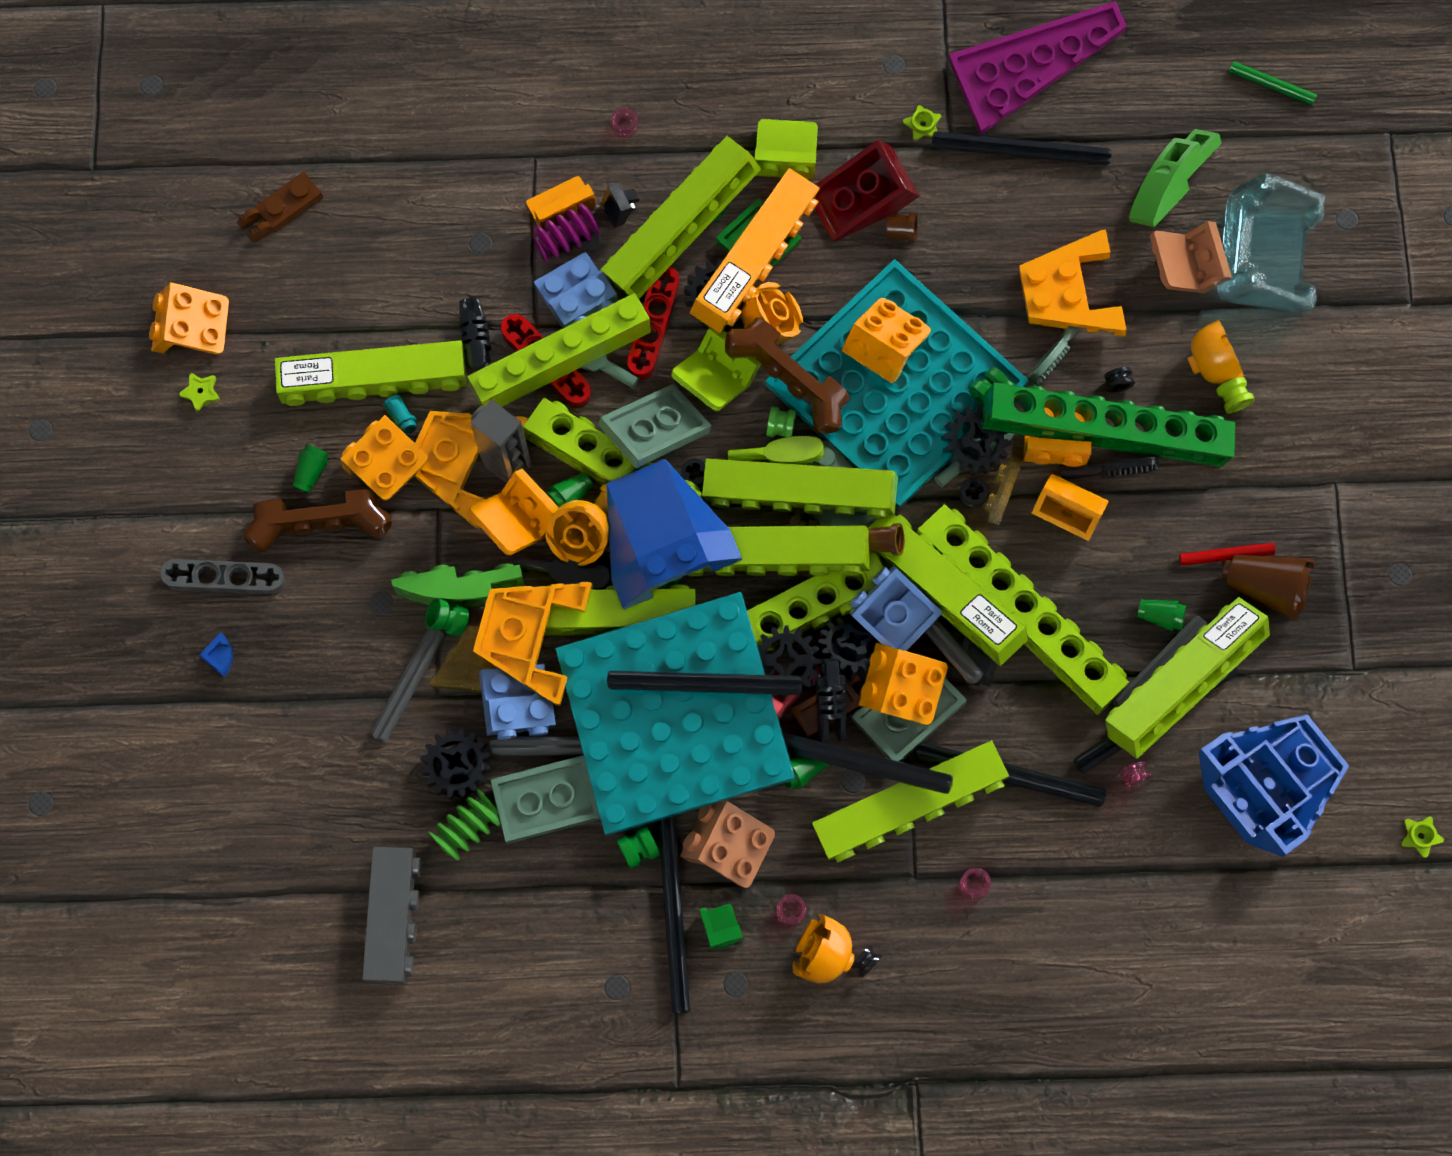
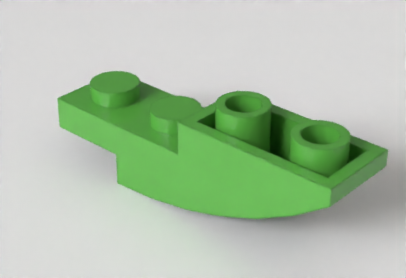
(1168, 176)
(444, 584)

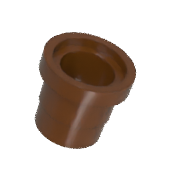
(903, 227)
(887, 539)

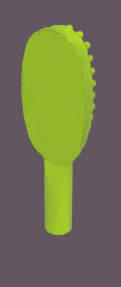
(785, 450)

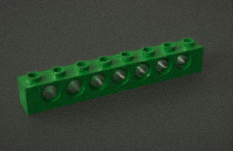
(1002, 416)

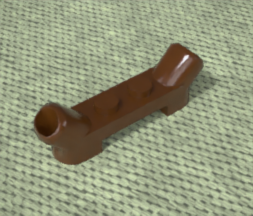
(759, 343)
(273, 518)

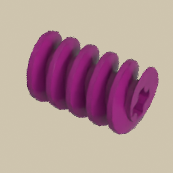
(564, 232)

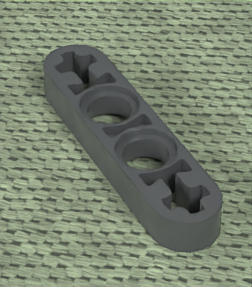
(222, 581)

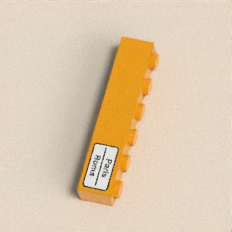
(754, 251)

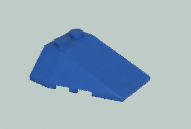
(661, 532)
(1272, 780)

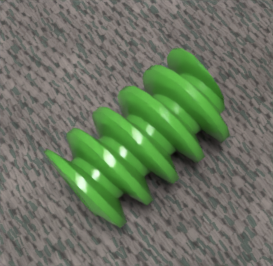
(466, 826)

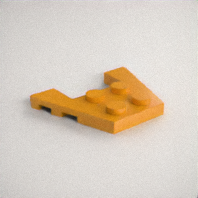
(1056, 288)
(451, 456)
(515, 630)

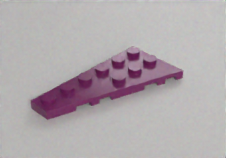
(1017, 67)

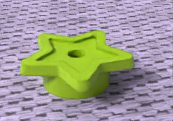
(919, 116)
(200, 399)
(1427, 829)

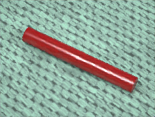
(1223, 554)

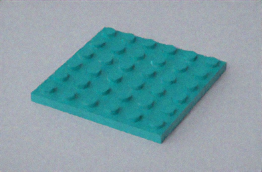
(902, 421)
(673, 749)

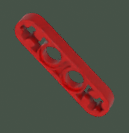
(657, 323)
(527, 329)

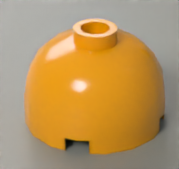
(776, 309)
(1214, 355)
(578, 532)
(824, 950)

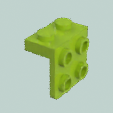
(786, 146)
(713, 374)

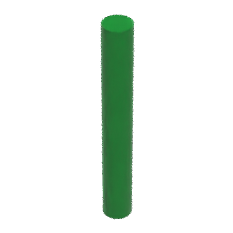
(1273, 83)

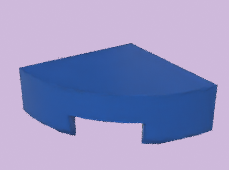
(219, 655)

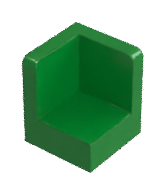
(721, 927)

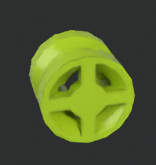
(1235, 395)

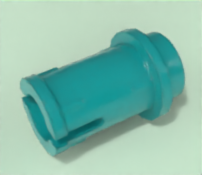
(400, 415)

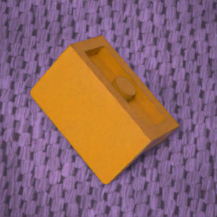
(559, 200)

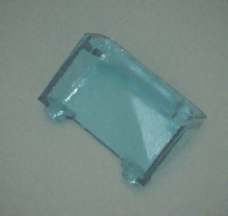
(1267, 244)

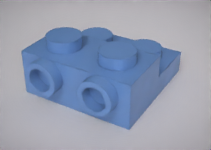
(575, 290)
(894, 610)
(513, 706)

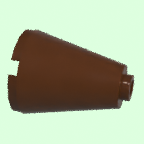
(1272, 581)

